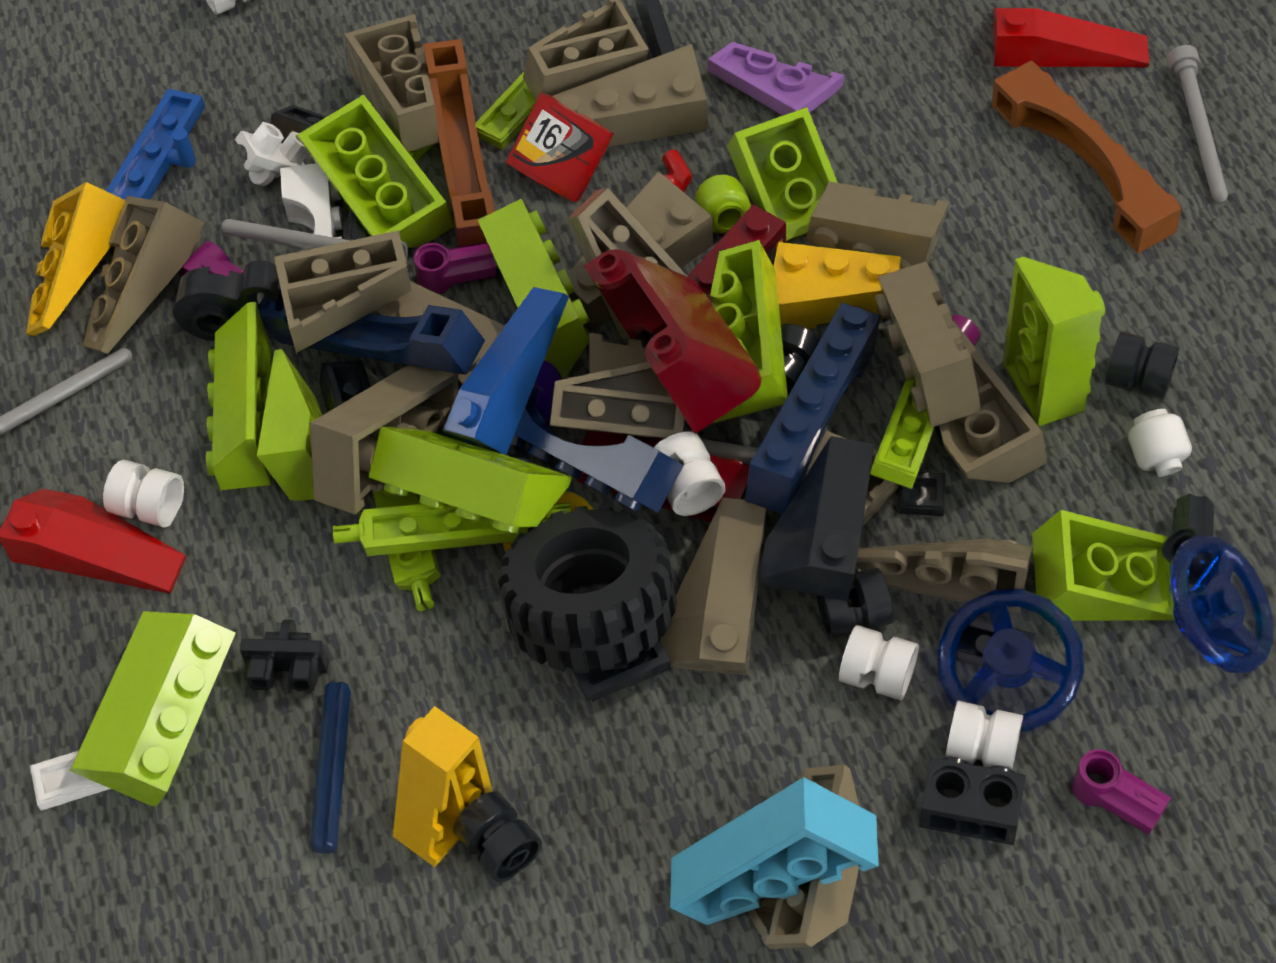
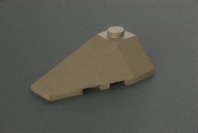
(150, 248)
(951, 568)
(719, 594)

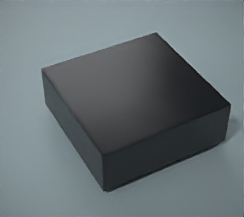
(925, 496)

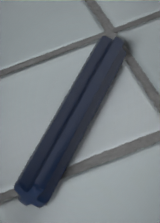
(330, 768)

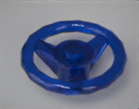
(1214, 609)
(1010, 656)

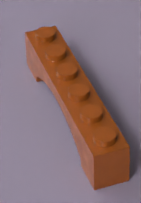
(458, 140)
(1143, 208)

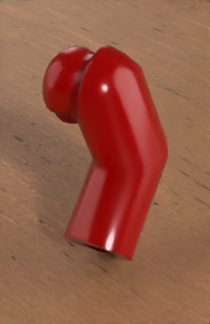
(678, 171)

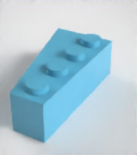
(771, 851)

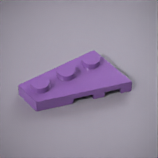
(772, 82)

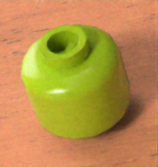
(724, 200)

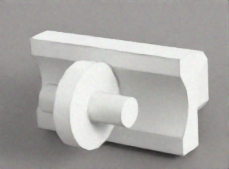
(268, 154)

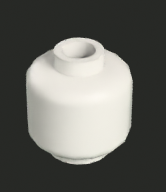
(1159, 442)

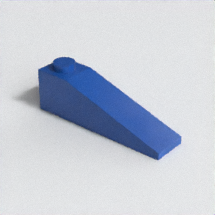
(501, 383)

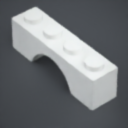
(310, 199)

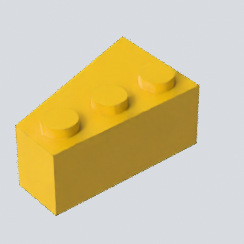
(819, 279)
(437, 780)

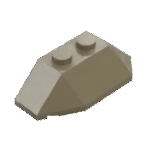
(818, 908)

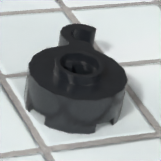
(210, 300)

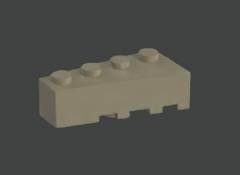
(347, 435)

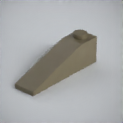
(1000, 439)

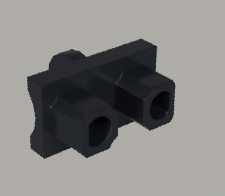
(285, 652)

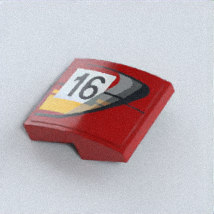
(559, 147)

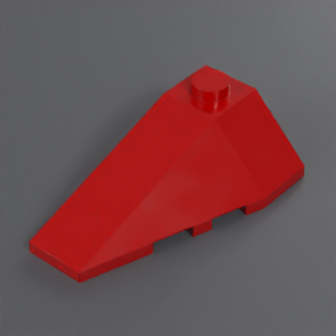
(1062, 41)
(85, 540)

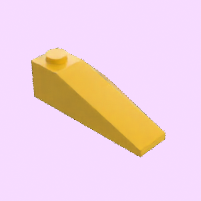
(78, 239)

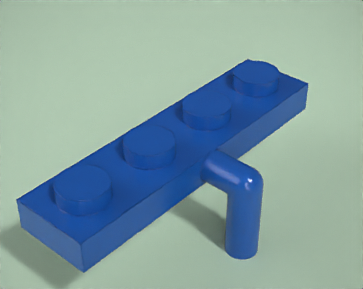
(159, 145)

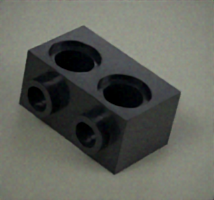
(970, 812)

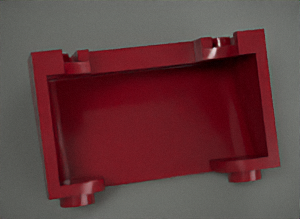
(691, 343)

